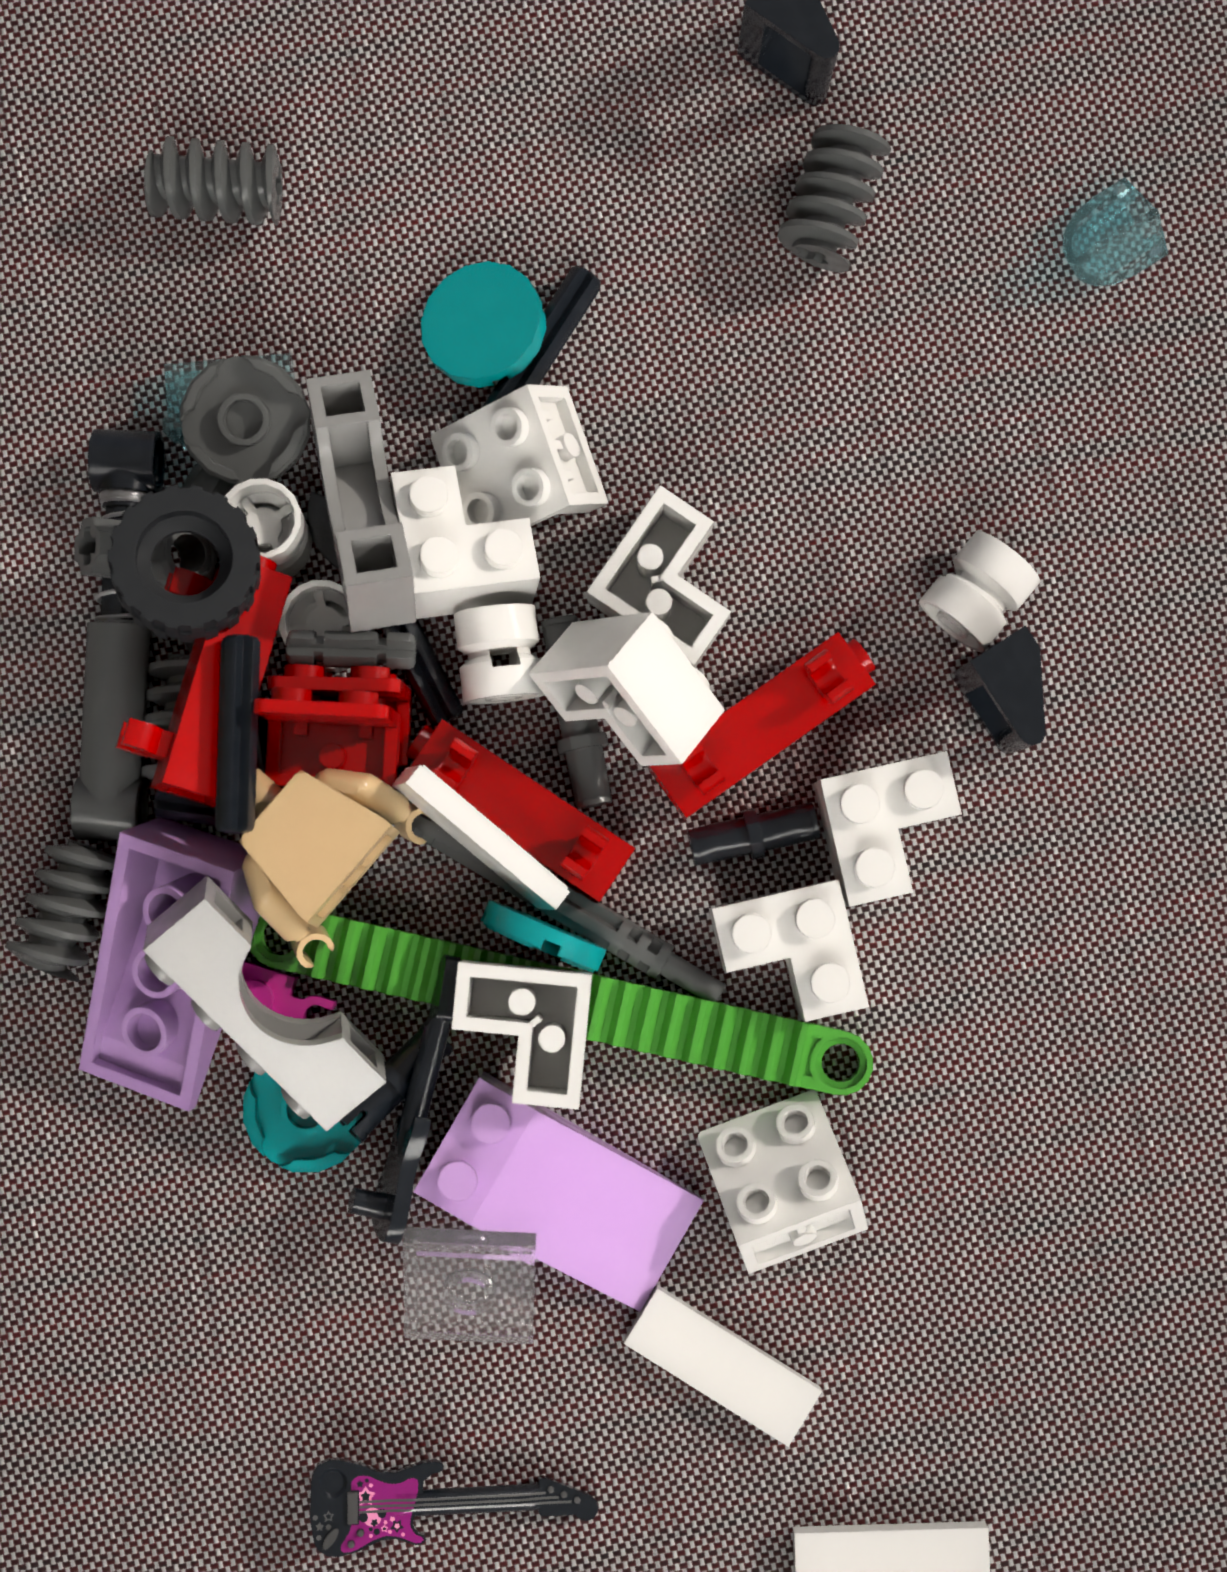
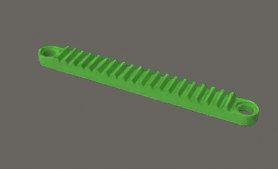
(619, 1010)

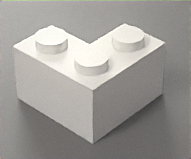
(457, 562)
(648, 572)
(634, 680)
(864, 817)
(809, 932)
(546, 1013)

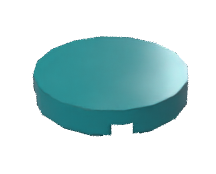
(483, 324)
(543, 936)
(286, 1137)

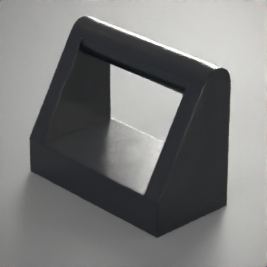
(791, 45)
(1007, 691)

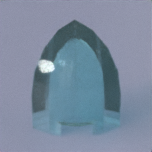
(1114, 236)

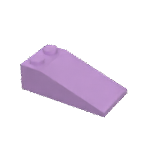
(136, 1024)
(541, 1174)

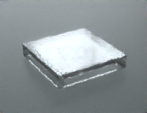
(469, 1285)

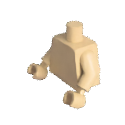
(316, 845)

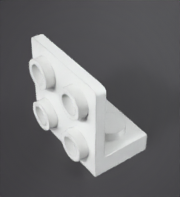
(522, 458)
(782, 1181)

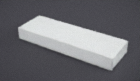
(481, 837)
(722, 1365)
(893, 1547)

